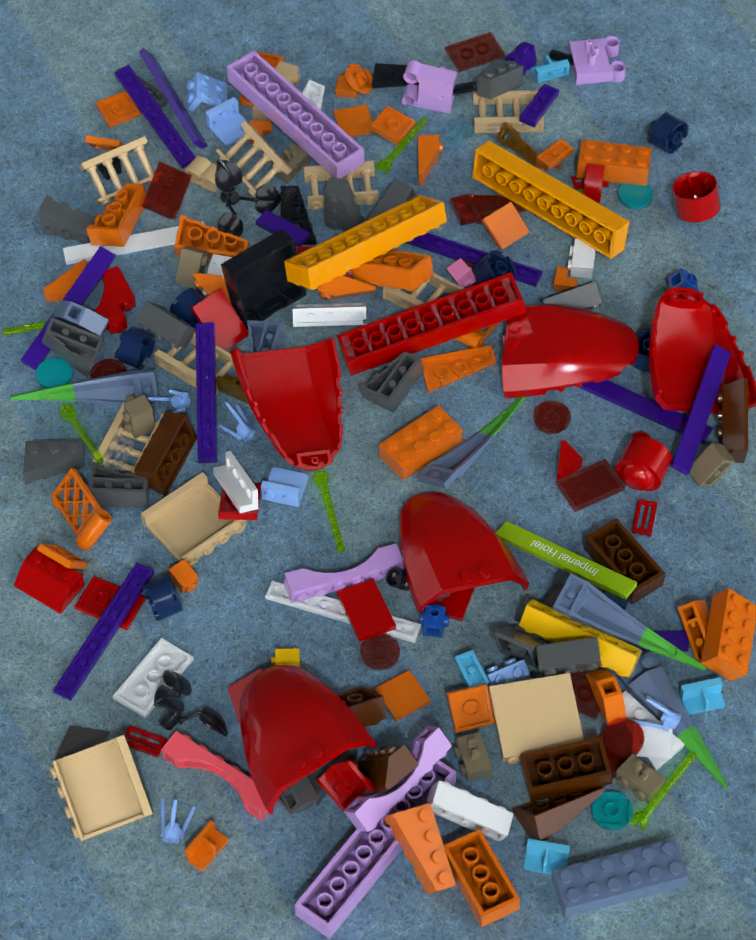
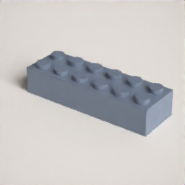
(619, 878)

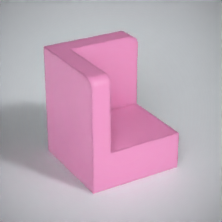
(461, 273)

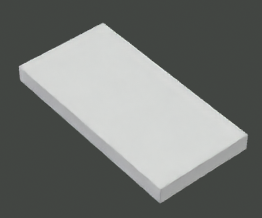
(140, 687)

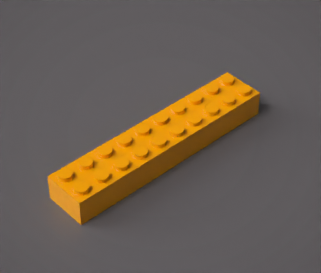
(550, 199)
(365, 242)

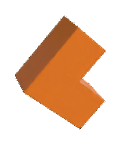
(343, 88)
(261, 127)
(562, 281)

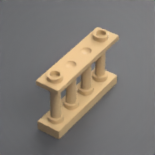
(494, 124)
(268, 155)
(106, 159)
(318, 173)
(410, 301)
(181, 369)
(118, 428)

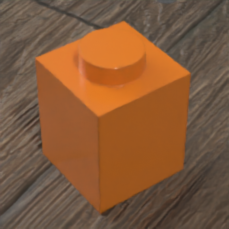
(183, 577)

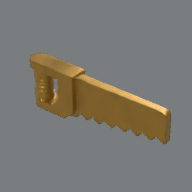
(516, 143)

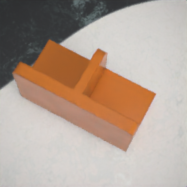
(554, 155)
(205, 847)

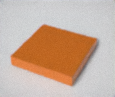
(117, 109)
(354, 120)
(392, 125)
(103, 143)
(505, 226)
(62, 556)
(403, 695)
(470, 707)

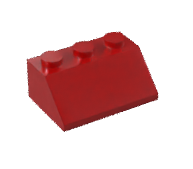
(48, 581)

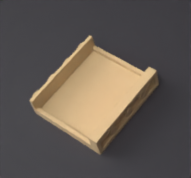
(189, 521)
(535, 715)
(100, 788)

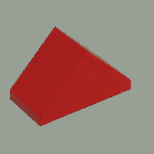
(569, 460)

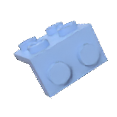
(205, 89)
(225, 121)
(284, 487)
(512, 671)

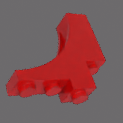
(115, 299)

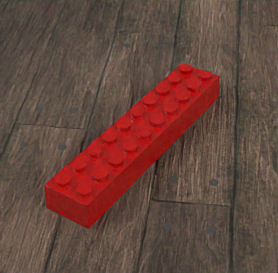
(431, 323)

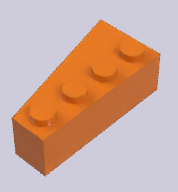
(119, 218)
(208, 238)
(423, 846)

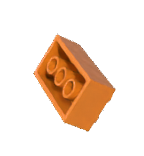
(621, 161)
(396, 270)
(420, 442)
(729, 635)
(481, 878)

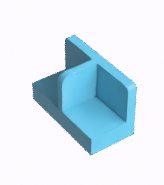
(550, 70)
(470, 669)
(702, 696)
(545, 856)

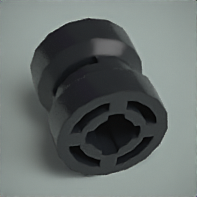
(397, 579)

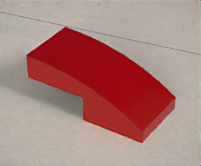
(594, 182)

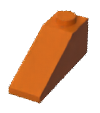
(428, 155)
(344, 287)
(695, 621)

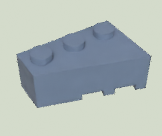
(266, 335)

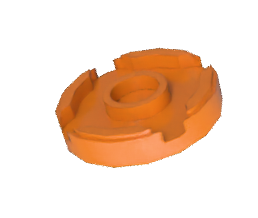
(359, 78)

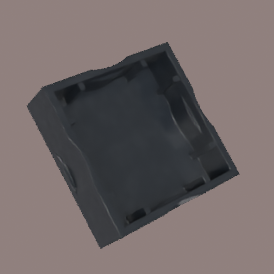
(259, 278)

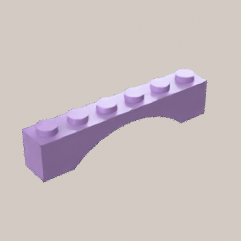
(308, 584)
(427, 750)

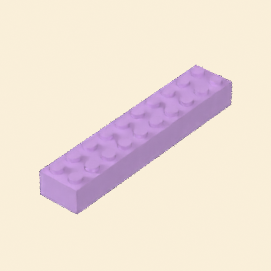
(295, 115)
(360, 863)

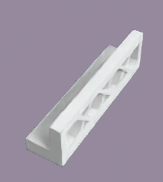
(329, 314)
(237, 484)

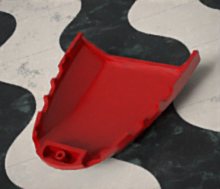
(680, 346)
(562, 349)
(296, 400)
(451, 549)
(293, 728)

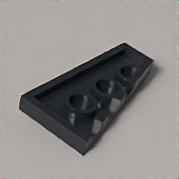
(389, 75)
(294, 211)

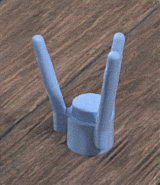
(180, 400)
(244, 429)
(669, 716)
(172, 832)

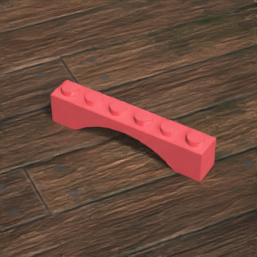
(185, 753)

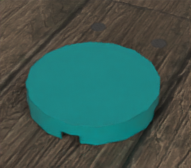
(635, 196)
(54, 373)
(613, 816)

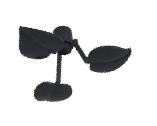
(226, 178)
(167, 698)

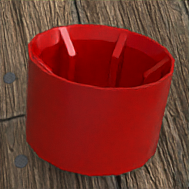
(696, 196)
(643, 464)

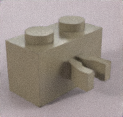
(296, 159)
(191, 261)
(138, 416)
(711, 464)
(473, 757)
(639, 778)

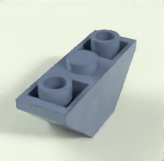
(80, 317)

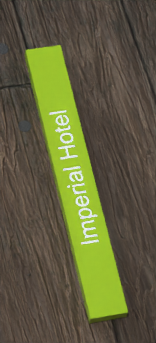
(566, 560)

